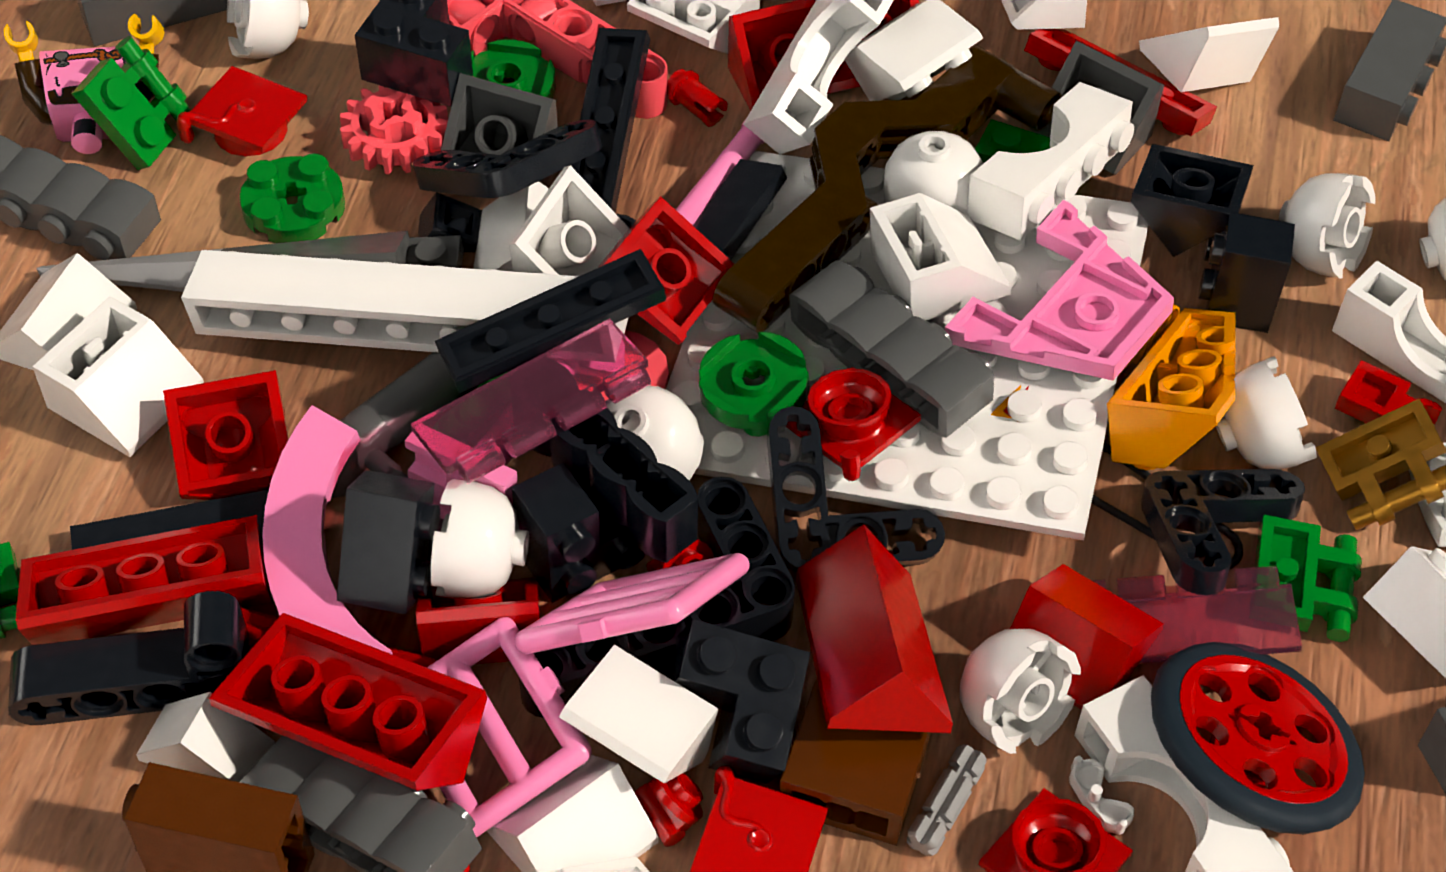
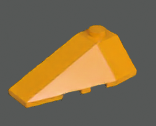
(1175, 391)

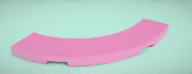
(295, 525)

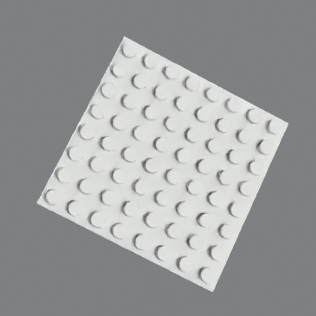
(991, 468)

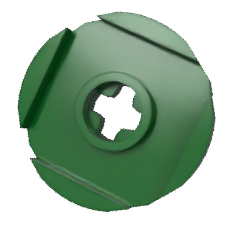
(517, 61)
(272, 181)
(752, 406)

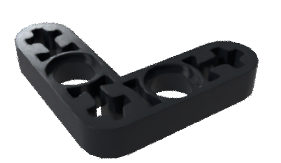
(504, 174)
(1198, 509)
(832, 528)

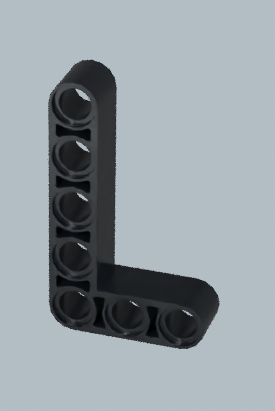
(736, 606)

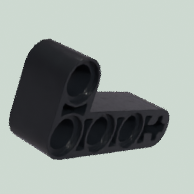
(129, 670)

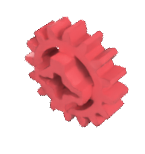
(393, 128)

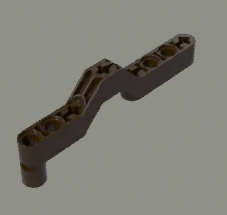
(842, 150)

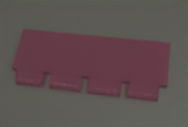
(521, 403)
(1251, 616)

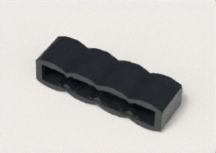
(628, 483)

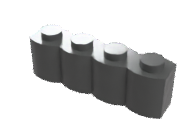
(73, 203)
(881, 335)
(366, 816)

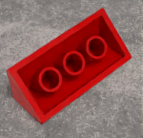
(763, 36)
(138, 581)
(870, 640)
(356, 704)

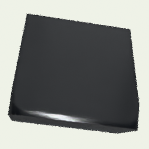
(449, 218)

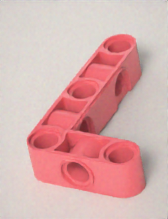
(562, 33)

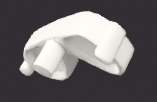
(1086, 782)

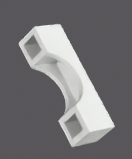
(798, 88)
(1022, 189)
(1390, 323)
(1124, 739)

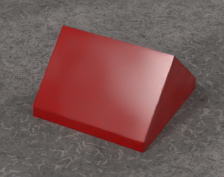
(450, 622)
(1092, 623)

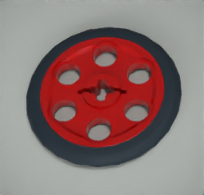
(1257, 738)

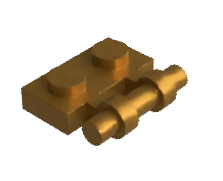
(1382, 451)

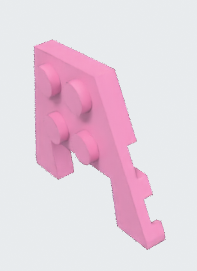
(1088, 318)

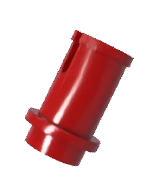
(688, 91)

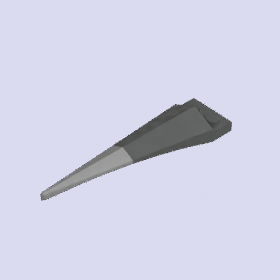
(175, 269)

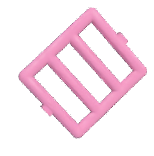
(633, 603)
(545, 692)

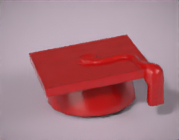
(243, 113)
(856, 417)
(757, 829)
(1055, 838)

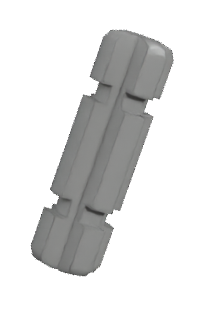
(946, 800)

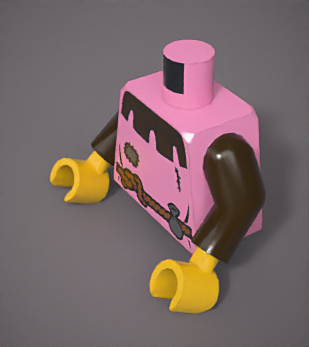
(52, 78)

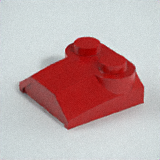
(683, 262)
(226, 435)

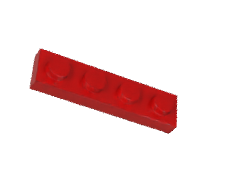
(1178, 111)

